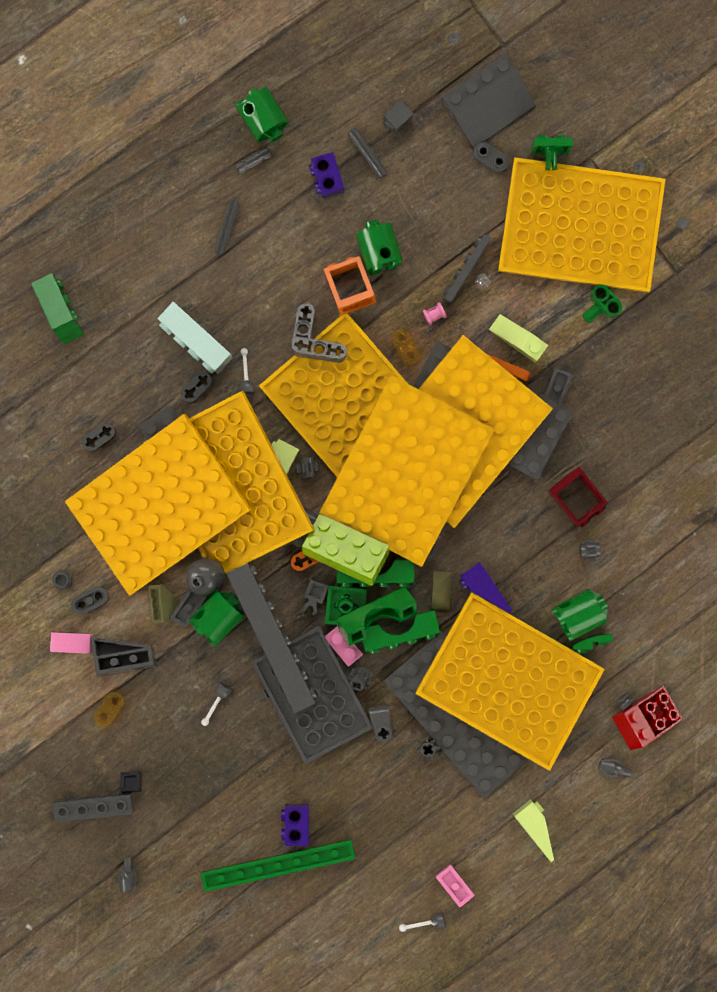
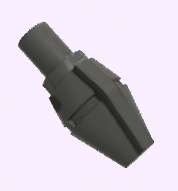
(613, 767)
(127, 877)

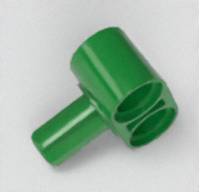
(601, 305)

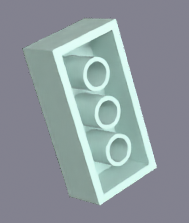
(192, 335)

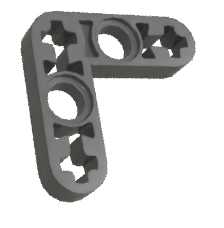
(305, 339)

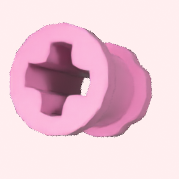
(434, 313)

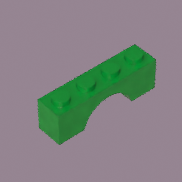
(400, 572)
(396, 605)
(424, 625)

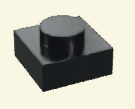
(130, 782)

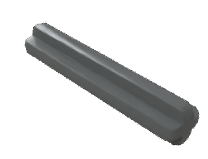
(367, 152)
(226, 227)

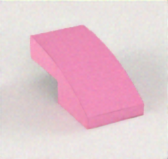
(71, 642)

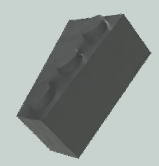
(120, 657)

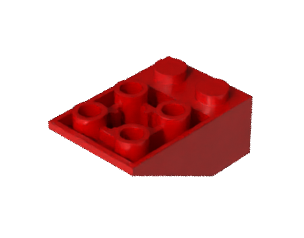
(647, 718)

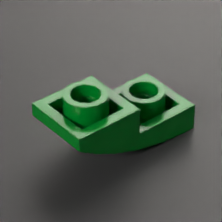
(586, 643)

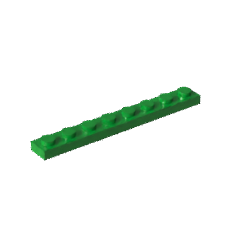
(278, 865)

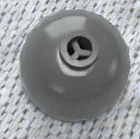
(205, 576)

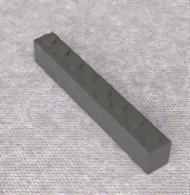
(271, 637)

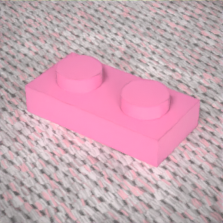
(348, 653)
(455, 885)

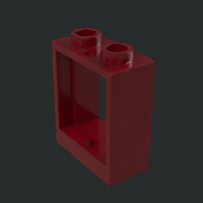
(597, 509)

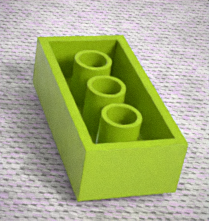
(345, 549)

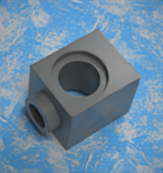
(397, 117)

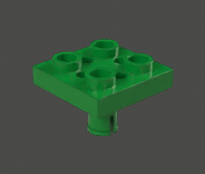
(551, 148)
(345, 606)

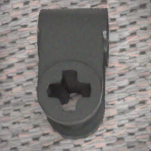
(381, 719)

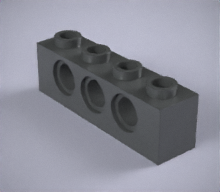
(93, 807)

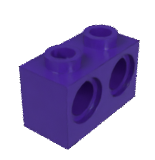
(331, 174)
(300, 824)

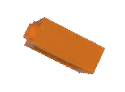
(354, 302)

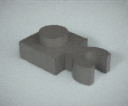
(315, 593)

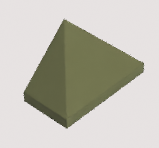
(441, 590)
(161, 603)

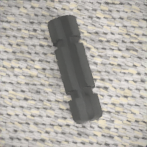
(253, 160)

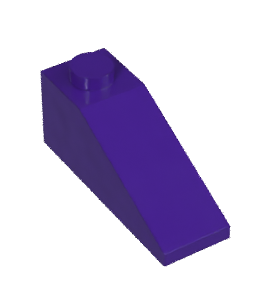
(481, 584)

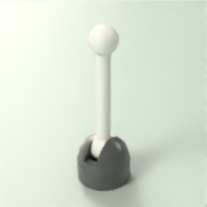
(246, 386)
(222, 691)
(437, 921)

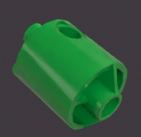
(262, 115)
(379, 241)
(581, 613)
(217, 616)

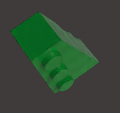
(57, 308)

